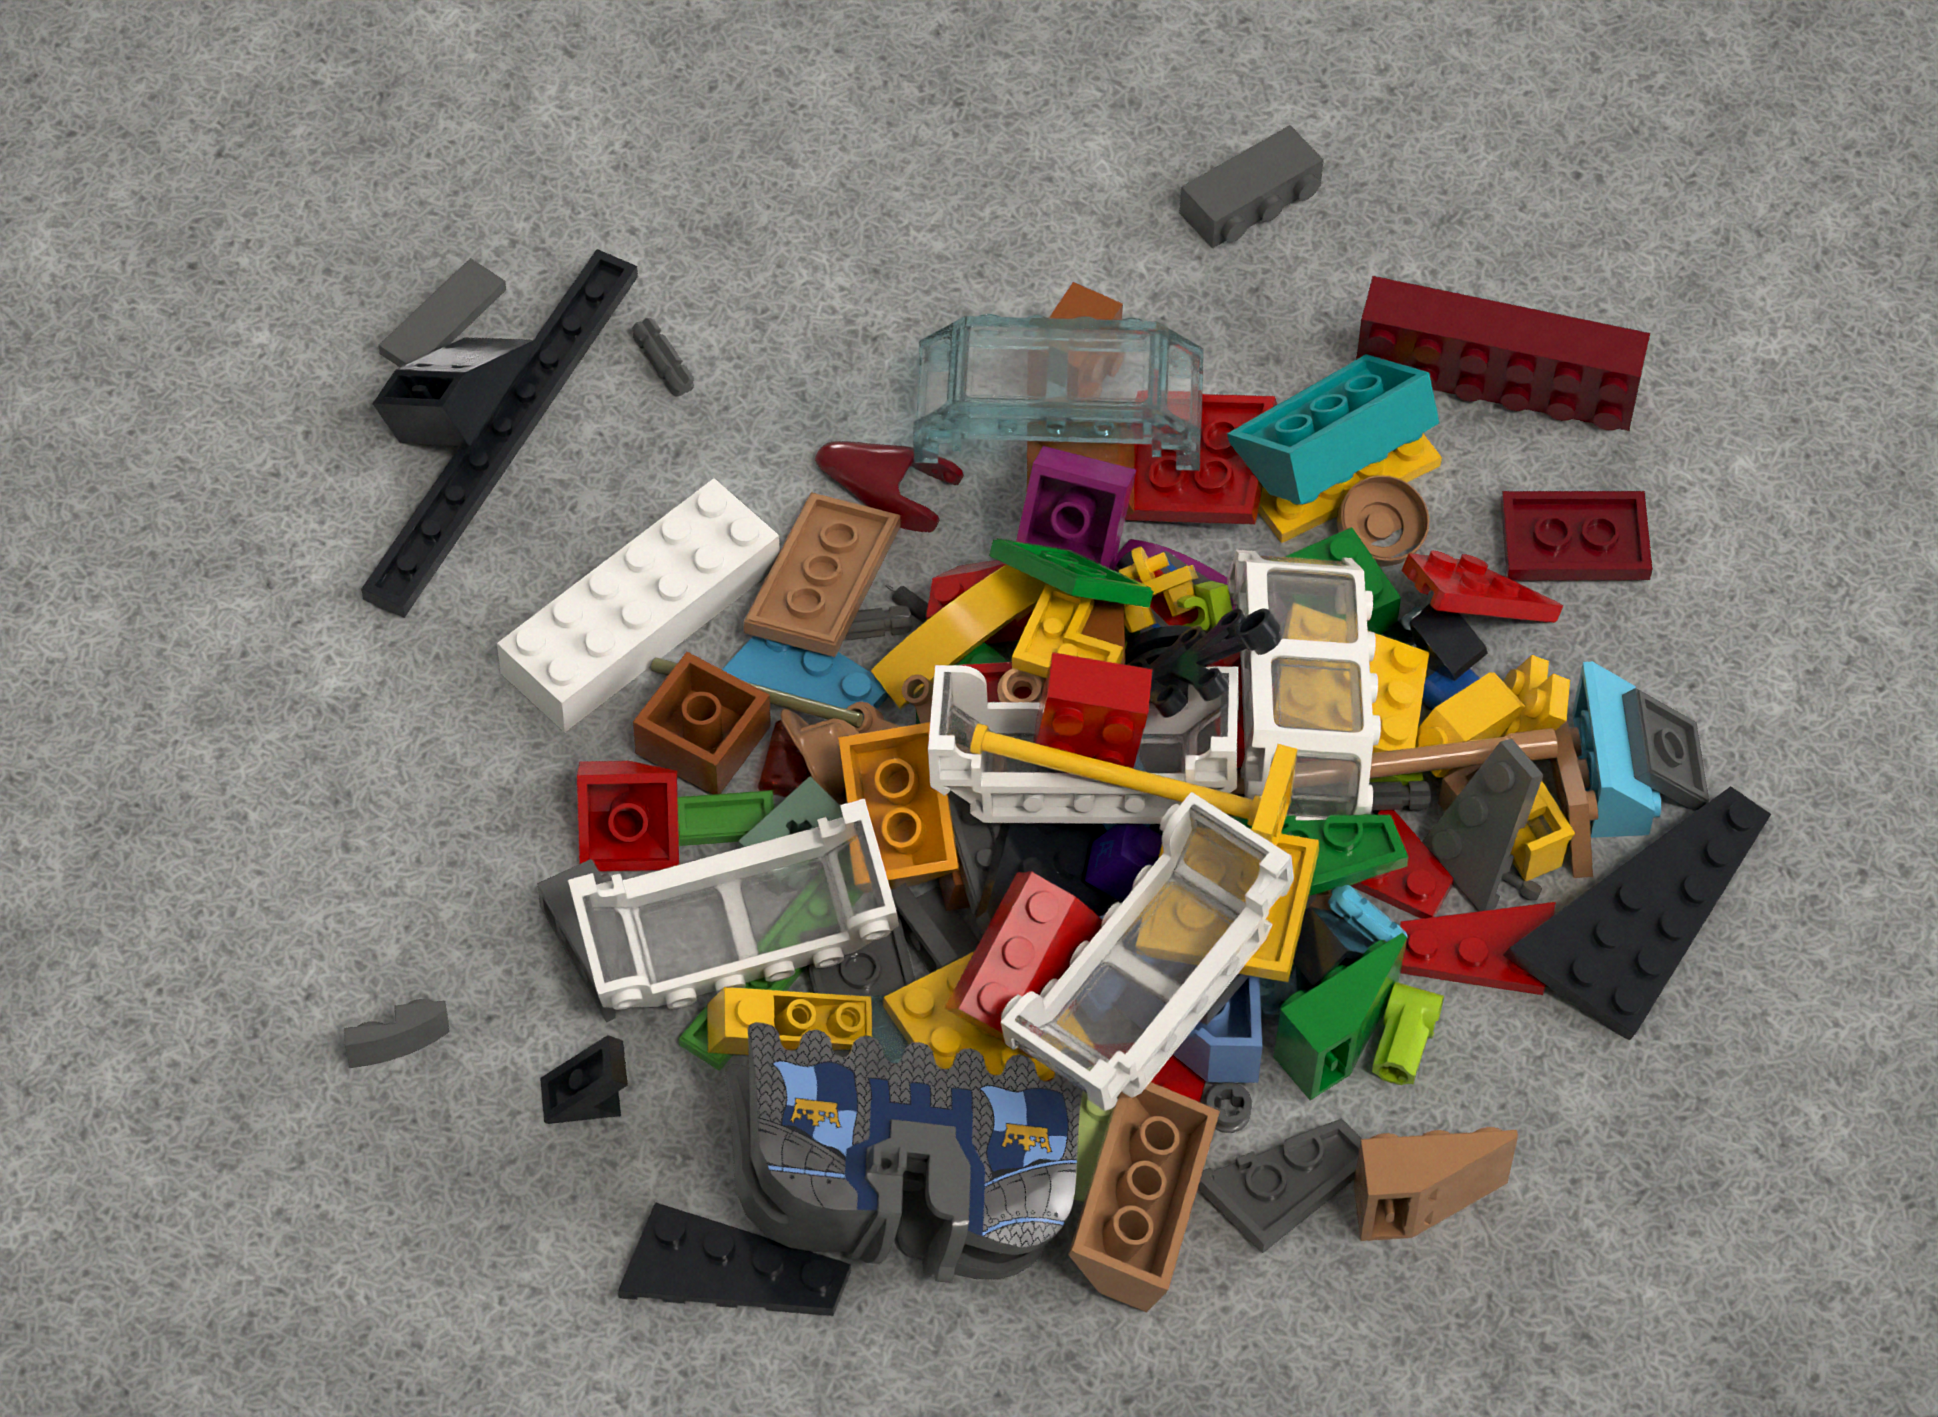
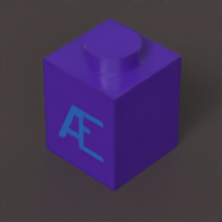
(1120, 857)

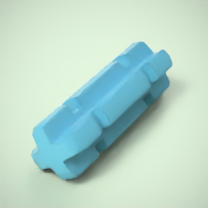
(1363, 914)

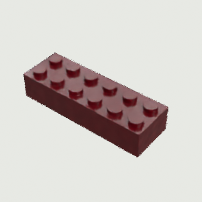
(1507, 352)

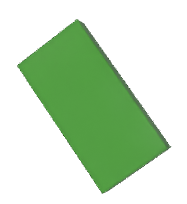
(721, 816)

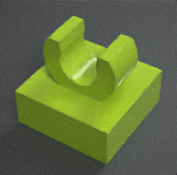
(1211, 601)

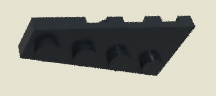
(712, 1262)

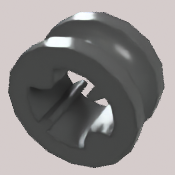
(1239, 1098)

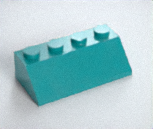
(1336, 427)

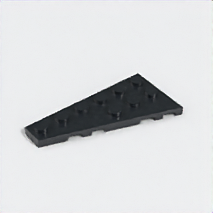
(1632, 929)

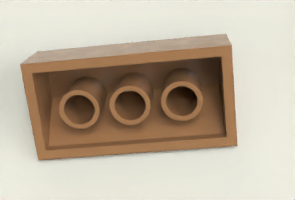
(1142, 1194)

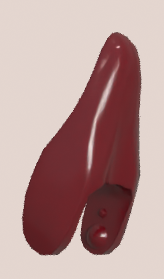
(875, 475)

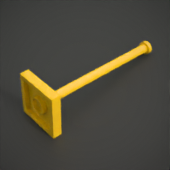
(1264, 812)

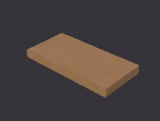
(822, 574)

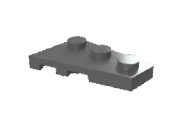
(1483, 822)
(1285, 1185)

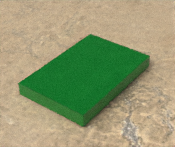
(1071, 572)

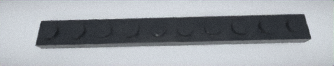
(477, 468)

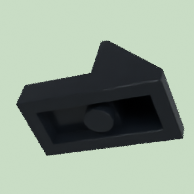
(1446, 637)
(586, 1084)

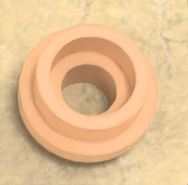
(1016, 678)

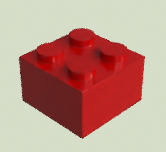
(1094, 708)

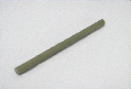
(785, 699)

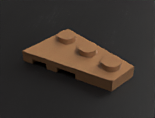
(1577, 805)

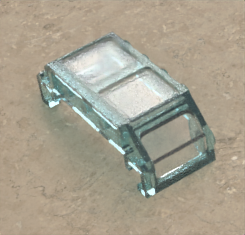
(1059, 384)

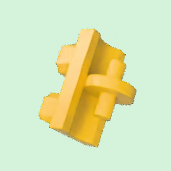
(1172, 585)

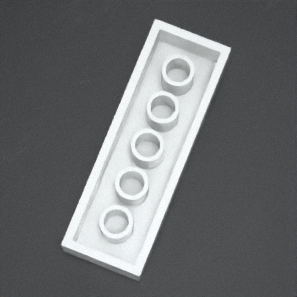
(638, 605)

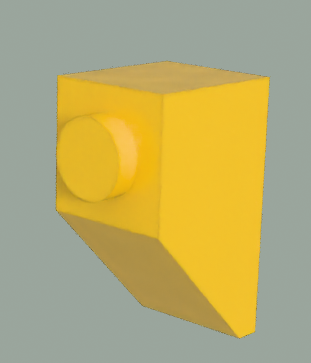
(1472, 714)

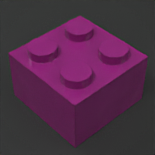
(1076, 504)

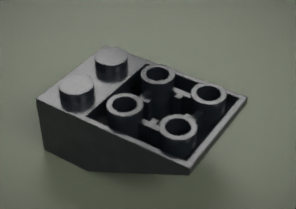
(451, 390)

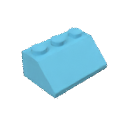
(1623, 802)

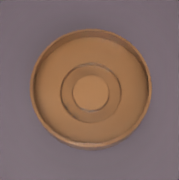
(1379, 508)

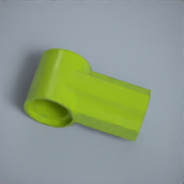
(1408, 1025)

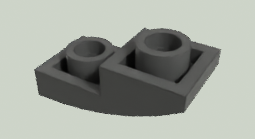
(414, 1028)

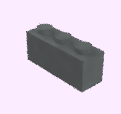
(1251, 187)

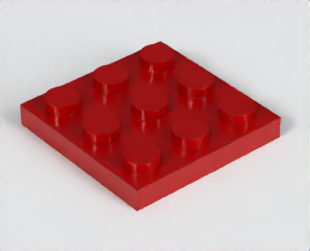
(1223, 487)

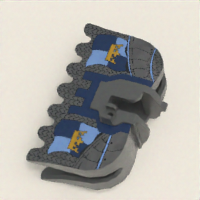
(864, 1146)

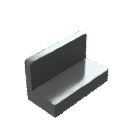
(930, 930)

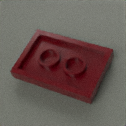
(1576, 535)

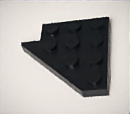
(1050, 850)

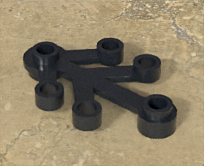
(1197, 649)

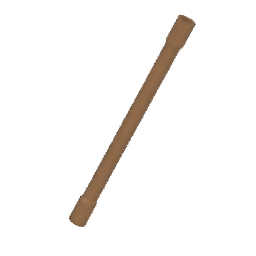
(1535, 744)

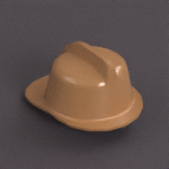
(821, 750)

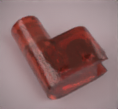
(783, 766)

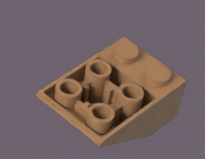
(1423, 1179)

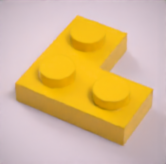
(1057, 628)
(1544, 697)

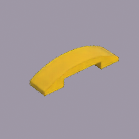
(958, 629)

